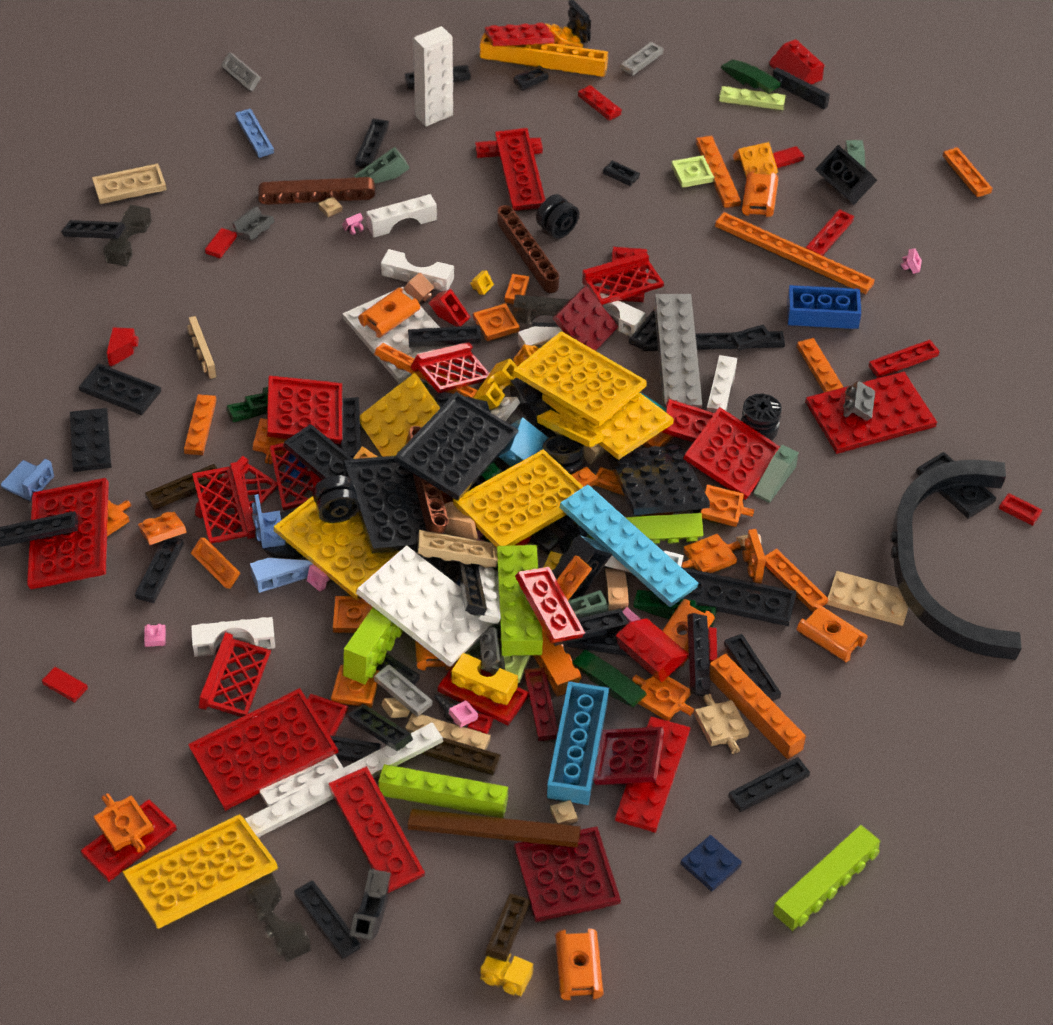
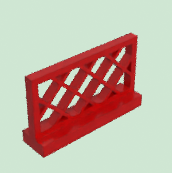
(619, 269)
(445, 357)
(244, 468)
(239, 496)
(300, 497)
(217, 675)

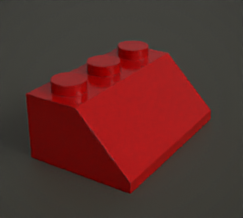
(798, 61)
(651, 648)

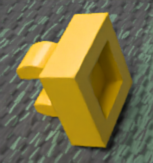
(482, 282)

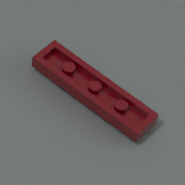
(541, 704)

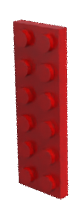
(520, 169)
(644, 802)
(376, 827)

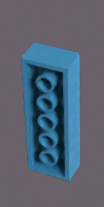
(577, 743)

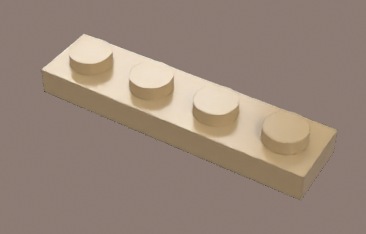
(203, 352)
(450, 731)

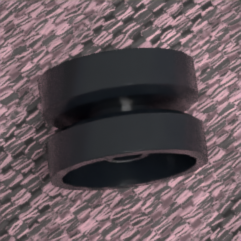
(557, 216)
(566, 452)
(336, 499)

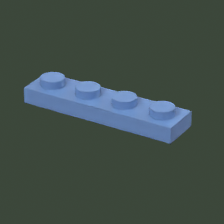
(254, 133)

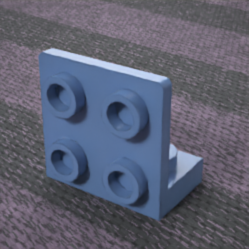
(28, 478)
(265, 525)

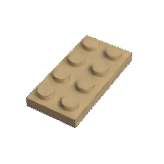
(129, 183)
(457, 548)
(868, 598)

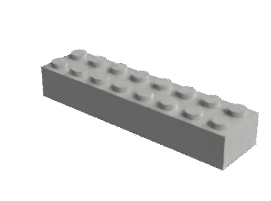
(677, 349)

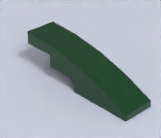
(746, 73)
(251, 407)
(652, 604)
(608, 676)

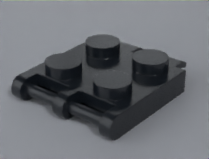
(579, 22)

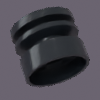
(762, 414)

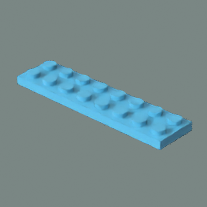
(629, 545)

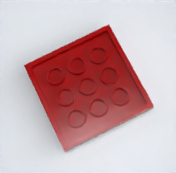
(302, 402)
(731, 453)

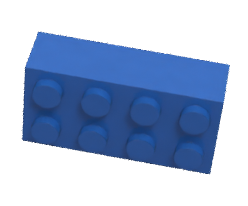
(823, 307)

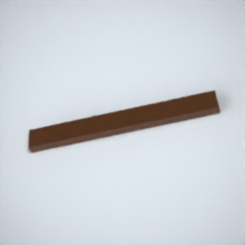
(494, 828)

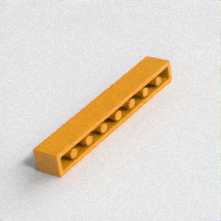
(548, 56)

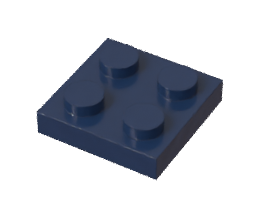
(711, 863)

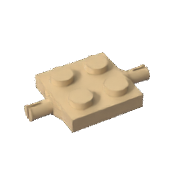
(721, 723)

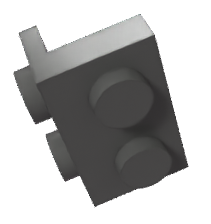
(252, 224)
(859, 401)
(491, 651)

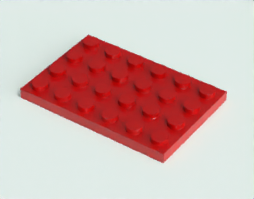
(896, 413)
(76, 553)
(262, 748)

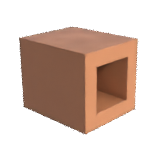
(419, 288)

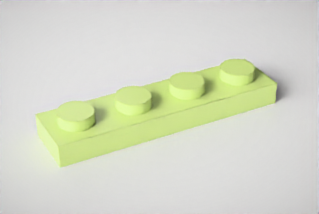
(752, 98)

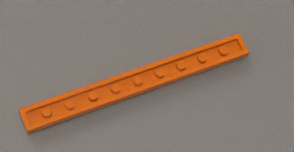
(794, 253)

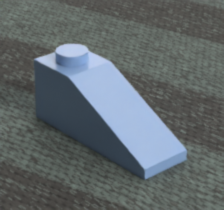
(278, 572)

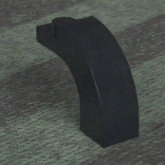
(372, 909)

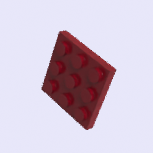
(585, 319)
(628, 755)

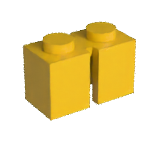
(512, 976)

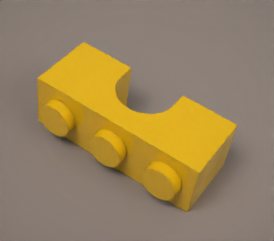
(495, 382)
(497, 687)

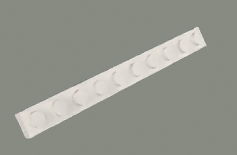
(319, 792)

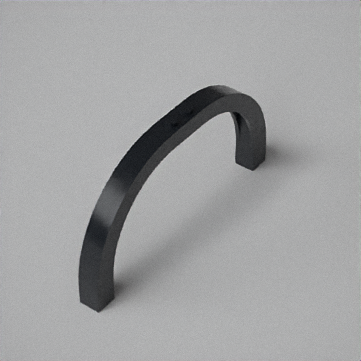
(932, 614)

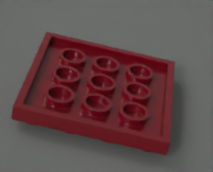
(567, 878)

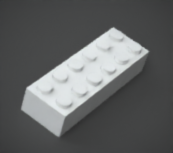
(433, 75)

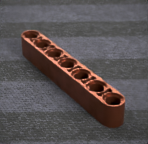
(316, 190)
(528, 249)
(430, 499)

